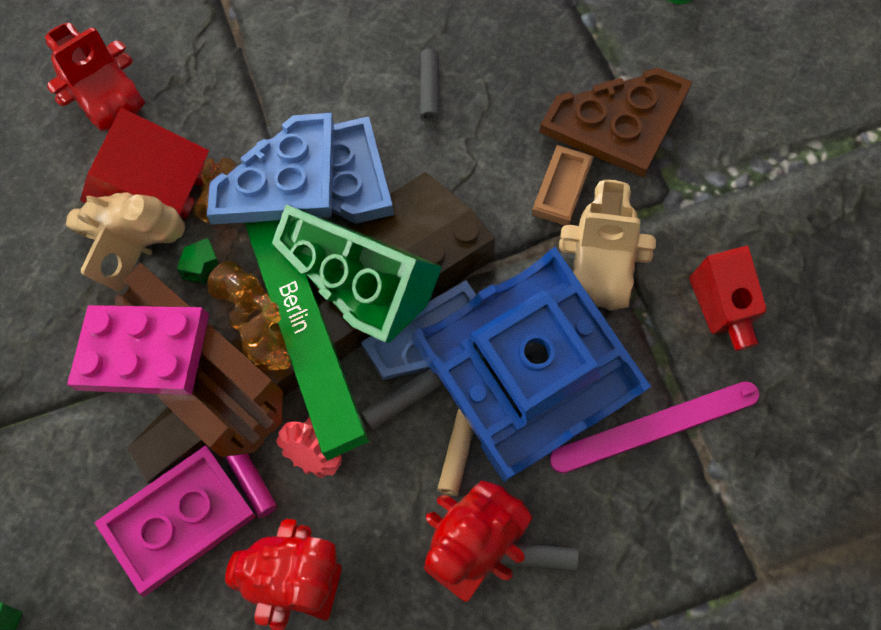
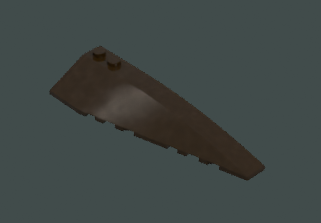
(424, 223)

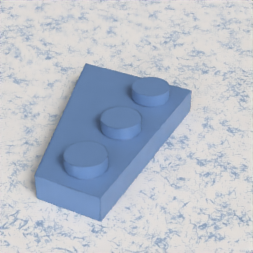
(401, 355)

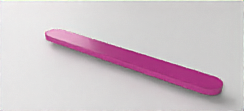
(654, 427)

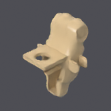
(123, 227)
(608, 245)

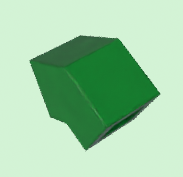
(197, 262)

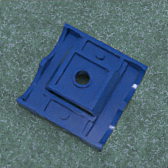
(573, 390)

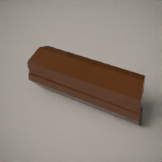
(231, 398)

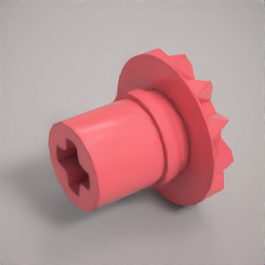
(302, 447)

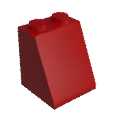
(147, 162)

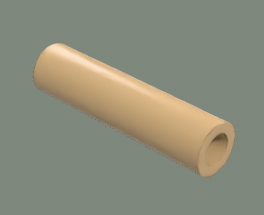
(456, 456)

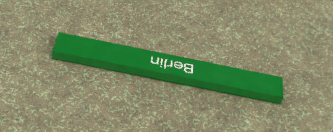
(309, 347)

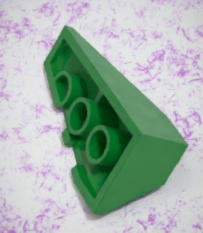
(367, 279)

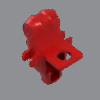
(91, 74)
(475, 538)
(286, 575)

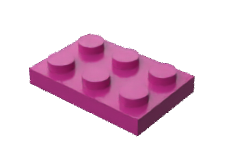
(139, 349)
(174, 521)

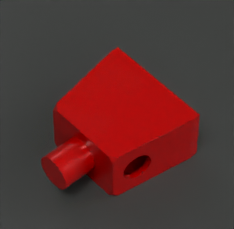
(730, 295)

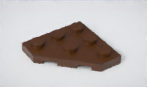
(619, 118)

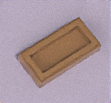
(562, 185)

